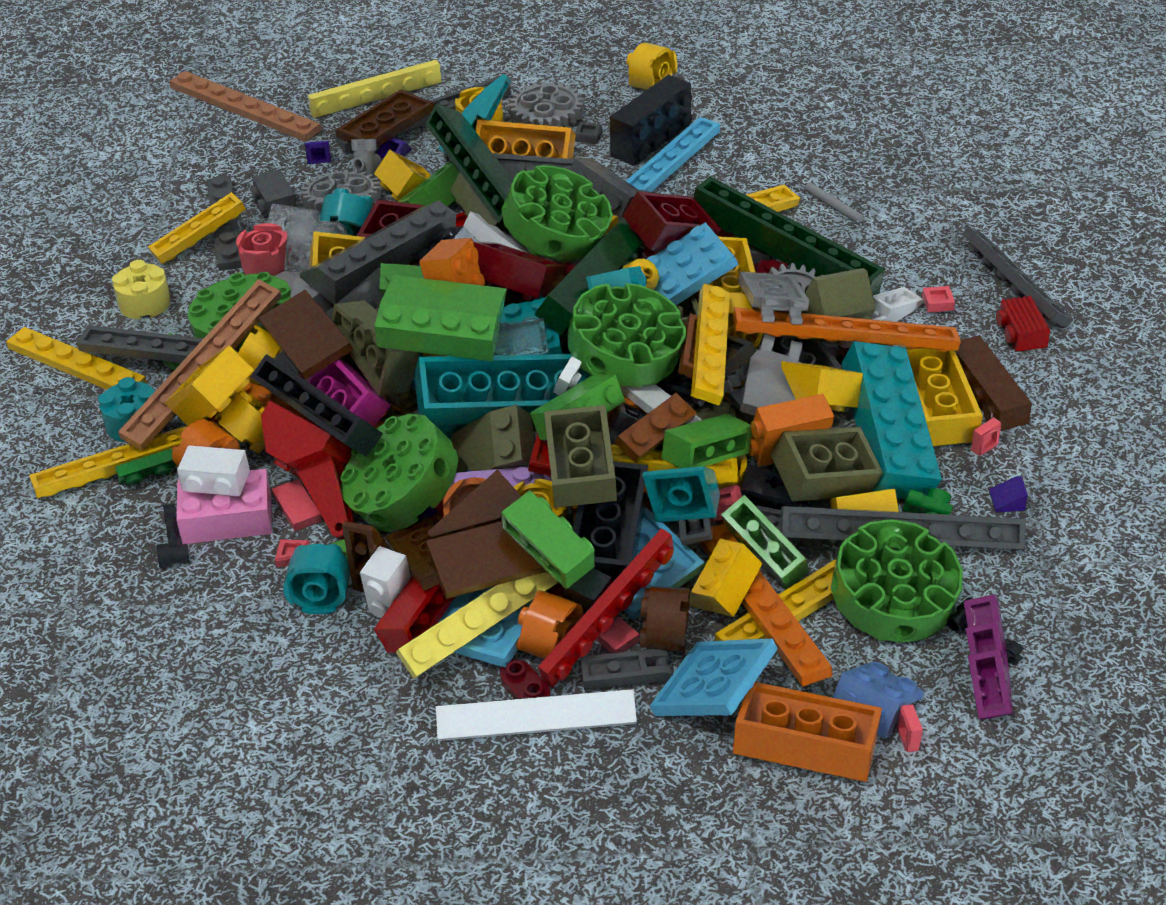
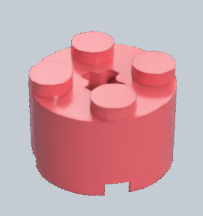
(262, 249)

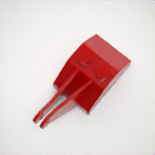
(314, 458)

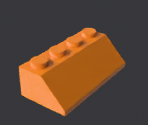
(807, 731)

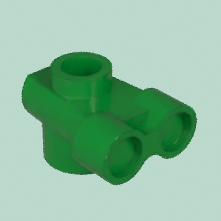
(935, 502)

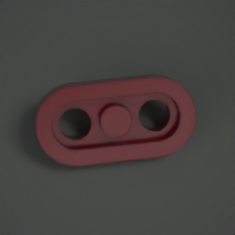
(524, 682)

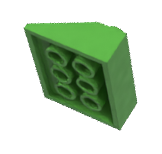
(440, 317)

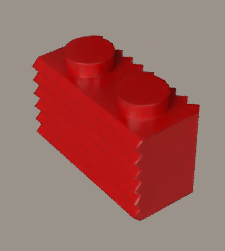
(1023, 324)

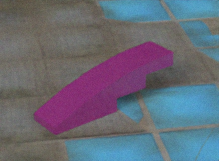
(988, 657)

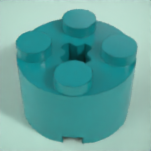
(346, 209)
(121, 403)
(317, 578)

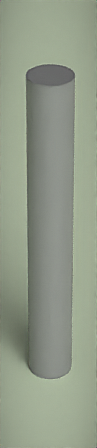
(834, 203)

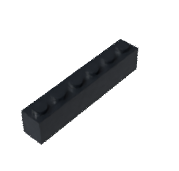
(317, 406)

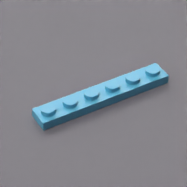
(674, 154)

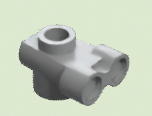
(365, 155)

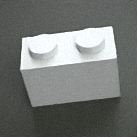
(213, 470)
(384, 579)

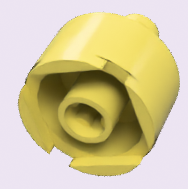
(141, 290)

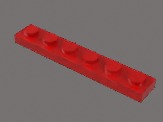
(601, 614)

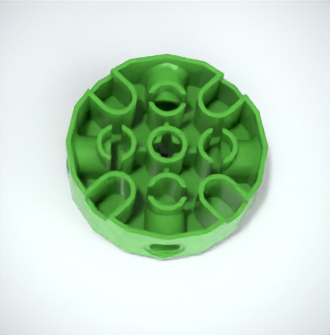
(556, 213)
(215, 301)
(626, 334)
(401, 474)
(896, 581)

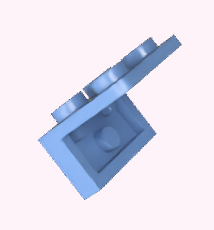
(877, 687)

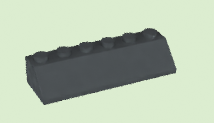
(390, 245)

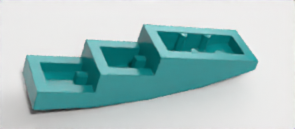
(485, 103)

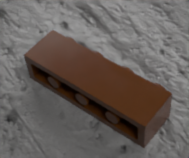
(993, 385)

